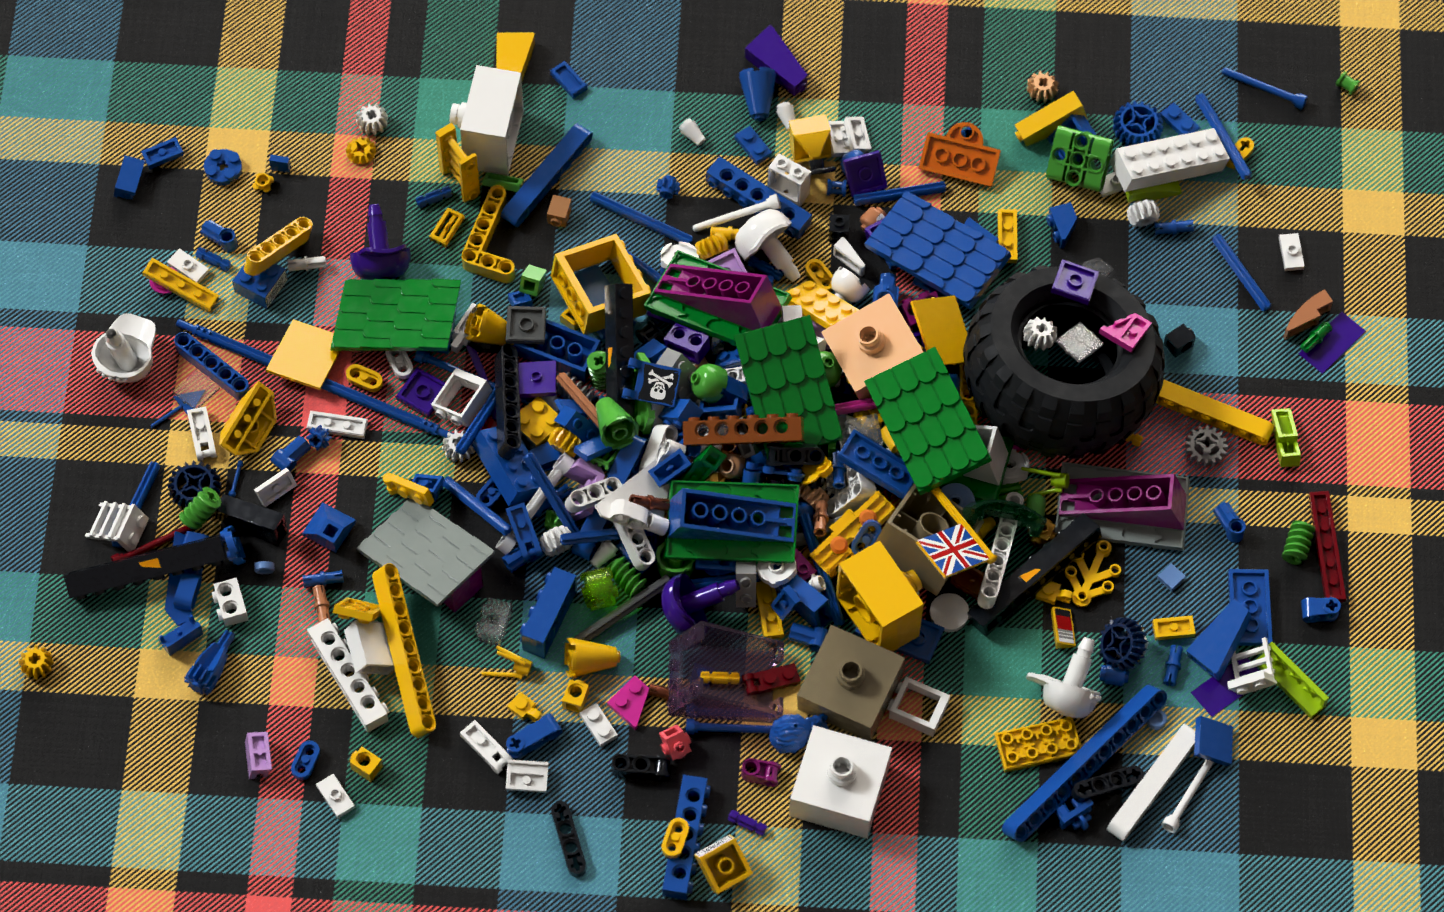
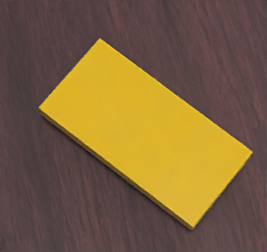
(1037, 744)

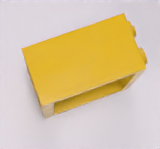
(609, 248)

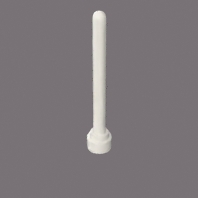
(772, 203)
(1171, 822)

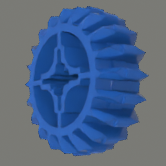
(1140, 118)

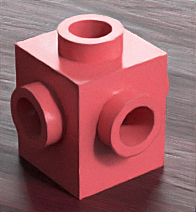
(675, 742)

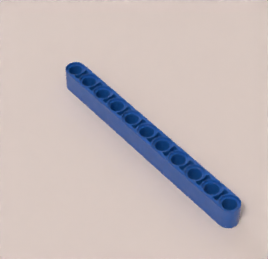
(1084, 763)

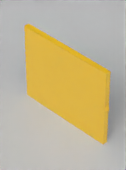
(941, 327)
(304, 355)

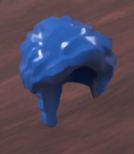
(793, 731)

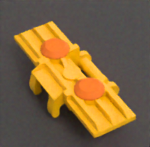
(836, 546)

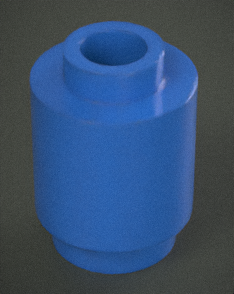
(1113, 675)

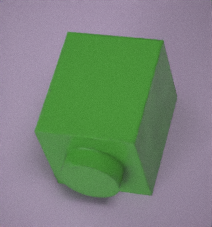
(532, 280)

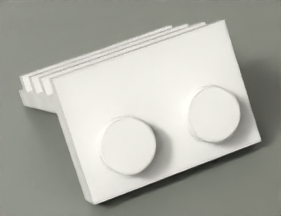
(125, 528)
(1256, 680)

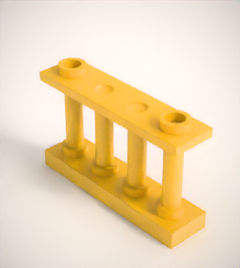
(455, 161)

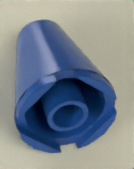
(758, 91)

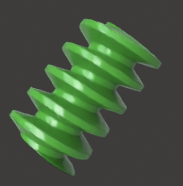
(597, 369)
(200, 509)
(1298, 542)
(626, 577)

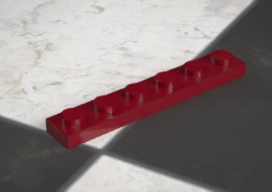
(1327, 545)

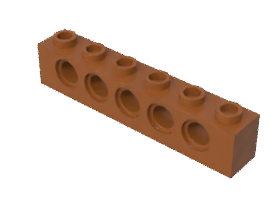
(692, 428)

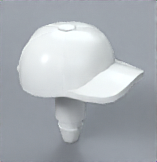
(762, 233)
(125, 349)
(1069, 695)

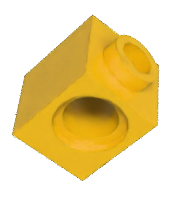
(572, 703)
(369, 771)

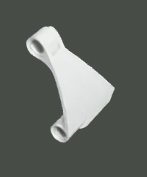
(620, 510)

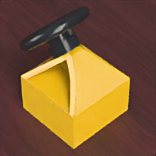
(811, 142)

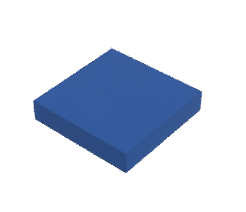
(1213, 741)

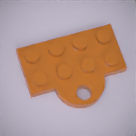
(960, 156)

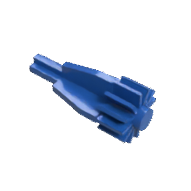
(209, 665)

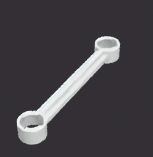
(560, 468)

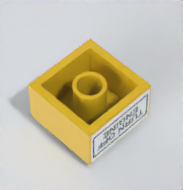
(537, 422)
(723, 864)

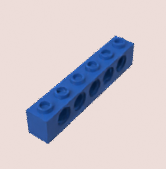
(739, 179)
(690, 787)

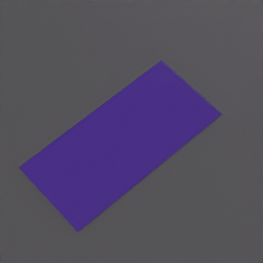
(1334, 344)
(1215, 694)

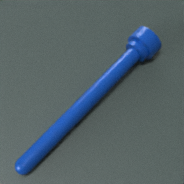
(1298, 100)
(425, 357)
(694, 726)

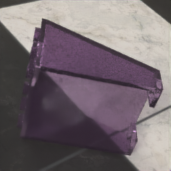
(721, 650)

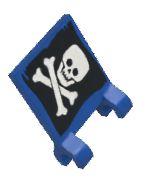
(654, 383)

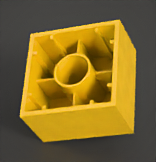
(880, 597)

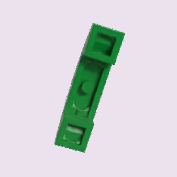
(704, 464)

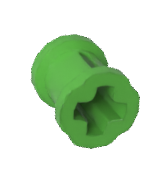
(1348, 83)

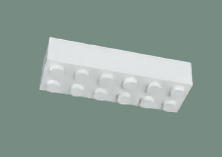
(1169, 159)

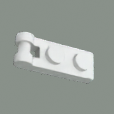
(201, 433)
(485, 746)

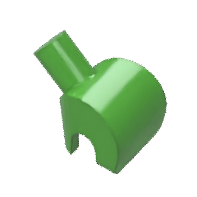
(552, 520)

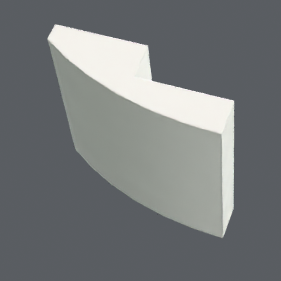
(849, 136)

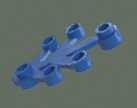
(793, 473)

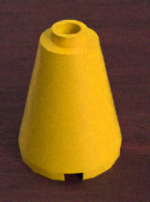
(486, 326)
(588, 657)

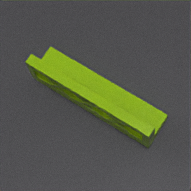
(1295, 683)

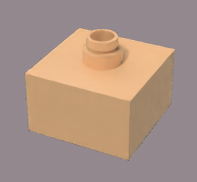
(871, 342)

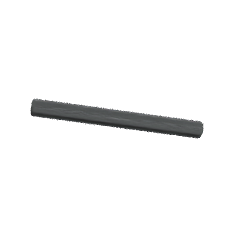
(623, 610)

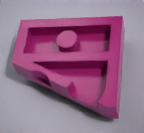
(1127, 331)
(630, 701)

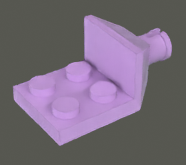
(585, 474)

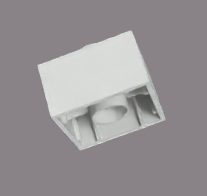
(491, 118)
(840, 781)

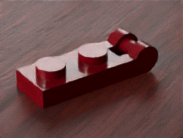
(771, 679)

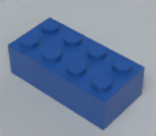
(565, 346)
(510, 476)
(548, 612)

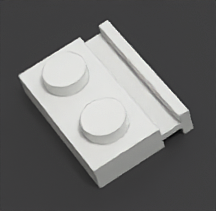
(527, 776)

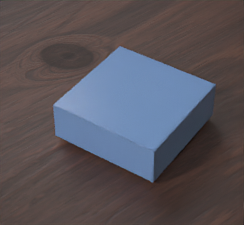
(1171, 577)

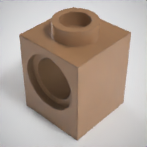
(559, 211)

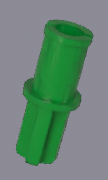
(1316, 336)

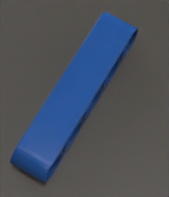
(209, 358)

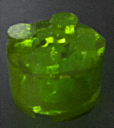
(599, 589)

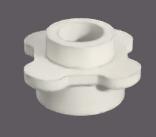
(817, 582)

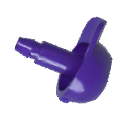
(378, 259)
(685, 604)

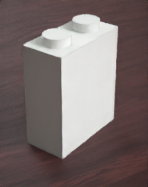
(369, 648)

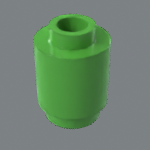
(1036, 503)

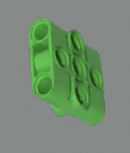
(1089, 175)

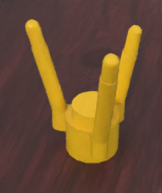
(521, 666)

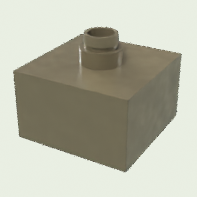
(913, 520)
(851, 682)

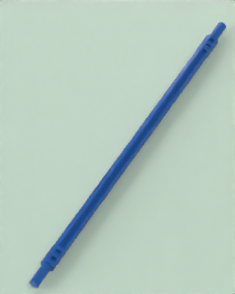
(329, 385)

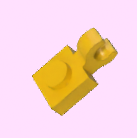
(1052, 592)
(524, 707)

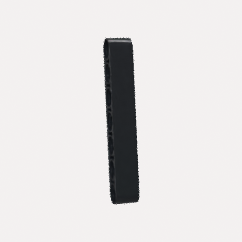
(507, 402)

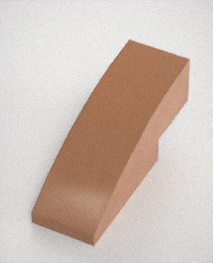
(1308, 314)

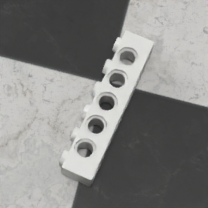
(370, 718)

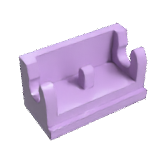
(258, 754)

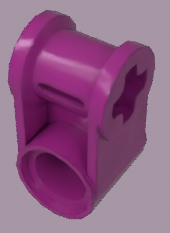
(762, 773)

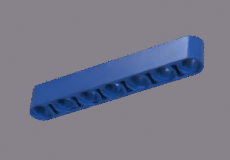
(546, 175)
(623, 469)

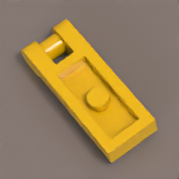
(408, 489)

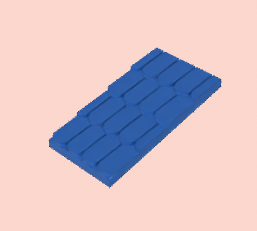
(938, 249)

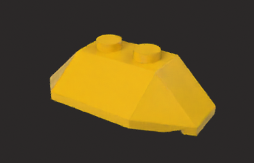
(250, 421)

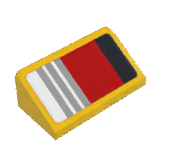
(1063, 627)

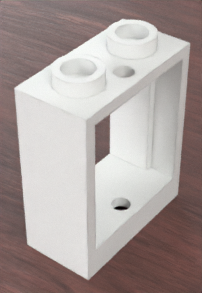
(796, 182)
(450, 389)
(912, 721)

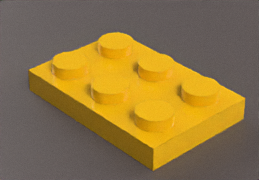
(358, 609)

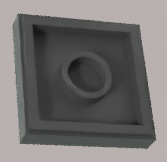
(526, 325)

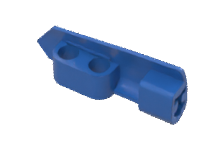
(183, 588)

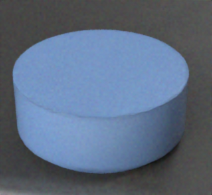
(264, 567)
(1157, 721)

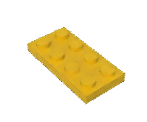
(820, 304)

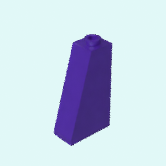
(771, 52)

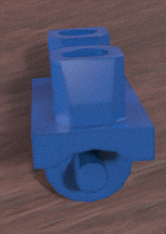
(1067, 818)

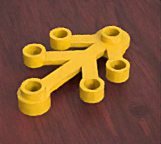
(1091, 576)

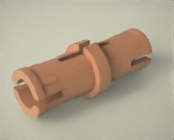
(820, 518)
(321, 603)

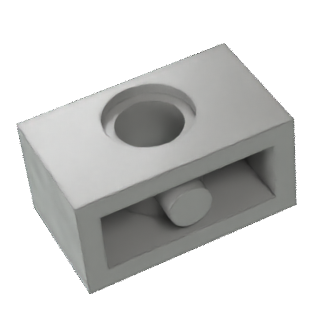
(747, 580)

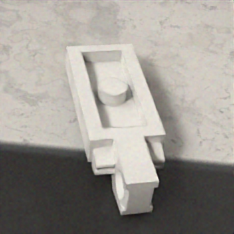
(458, 333)

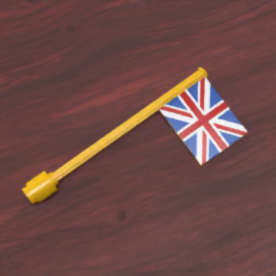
(955, 547)

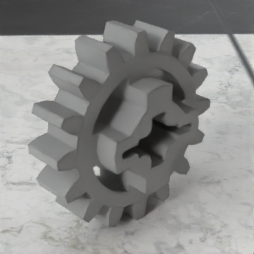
(1214, 443)

